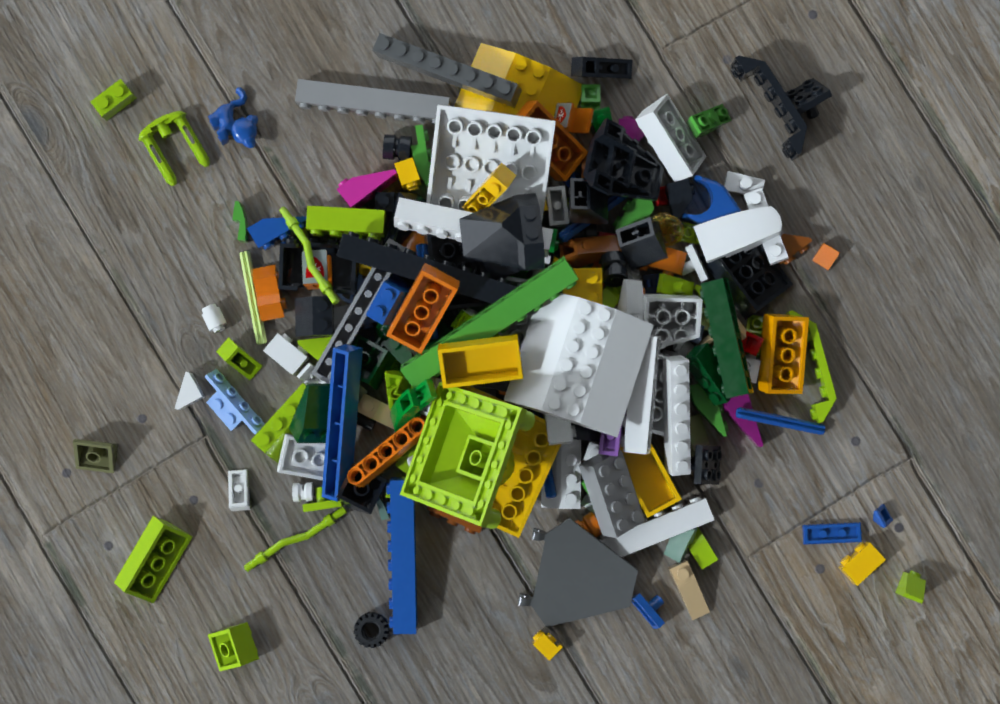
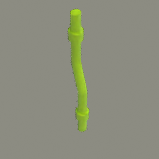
(324, 285)
(262, 557)

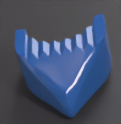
(720, 202)

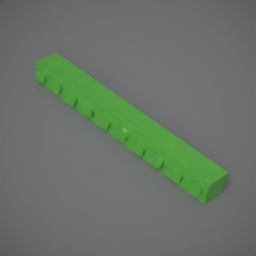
(495, 317)

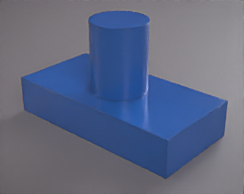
(649, 609)

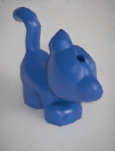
(242, 129)

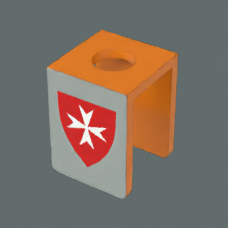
(574, 119)
(324, 265)

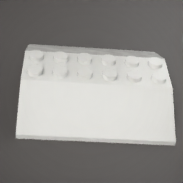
(475, 142)
(580, 363)

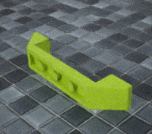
(819, 410)

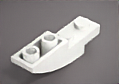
(631, 298)

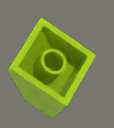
(233, 646)

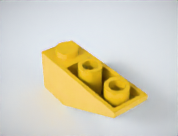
(490, 189)

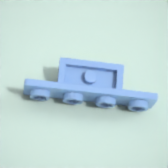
(230, 405)

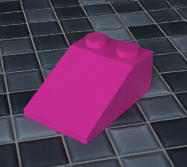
(362, 188)

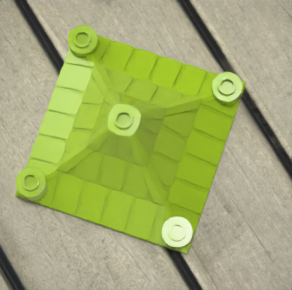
(465, 454)

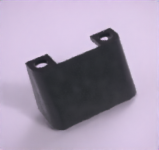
(290, 265)

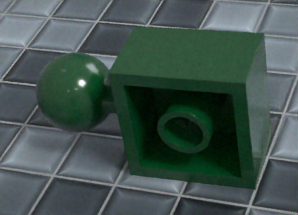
(374, 357)

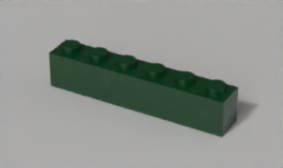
(726, 337)

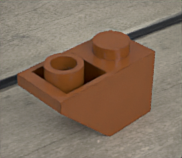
(794, 244)

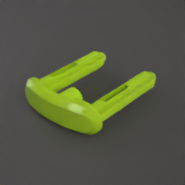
(161, 125)

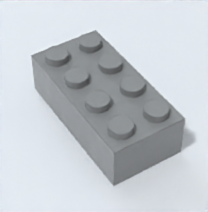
(612, 494)

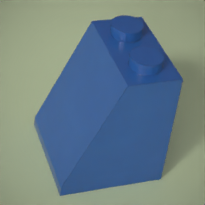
(388, 300)

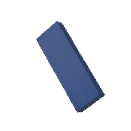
(832, 533)

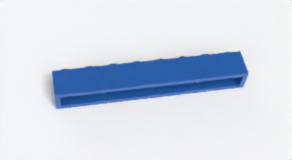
(341, 417)
(402, 559)

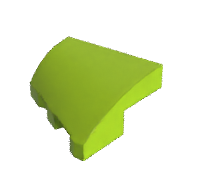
(395, 385)

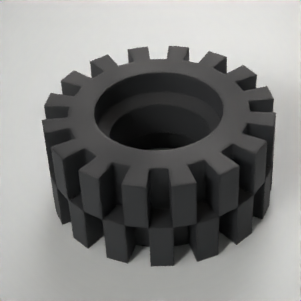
(375, 641)

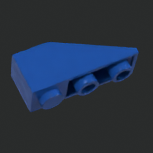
(271, 230)

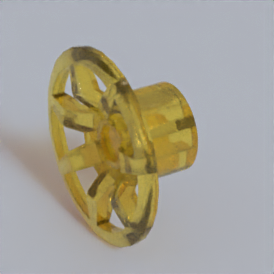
(667, 225)

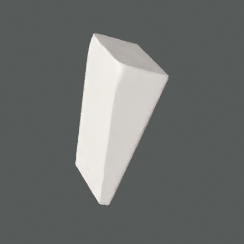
(238, 490)

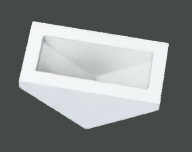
(189, 392)

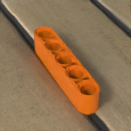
(379, 453)

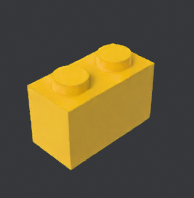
(408, 174)
(861, 562)

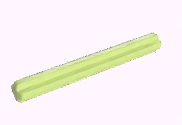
(258, 324)

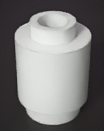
(214, 318)

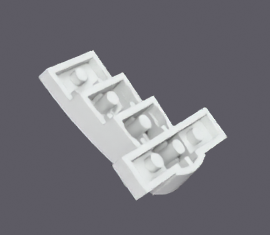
(744, 231)

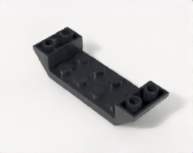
(763, 76)

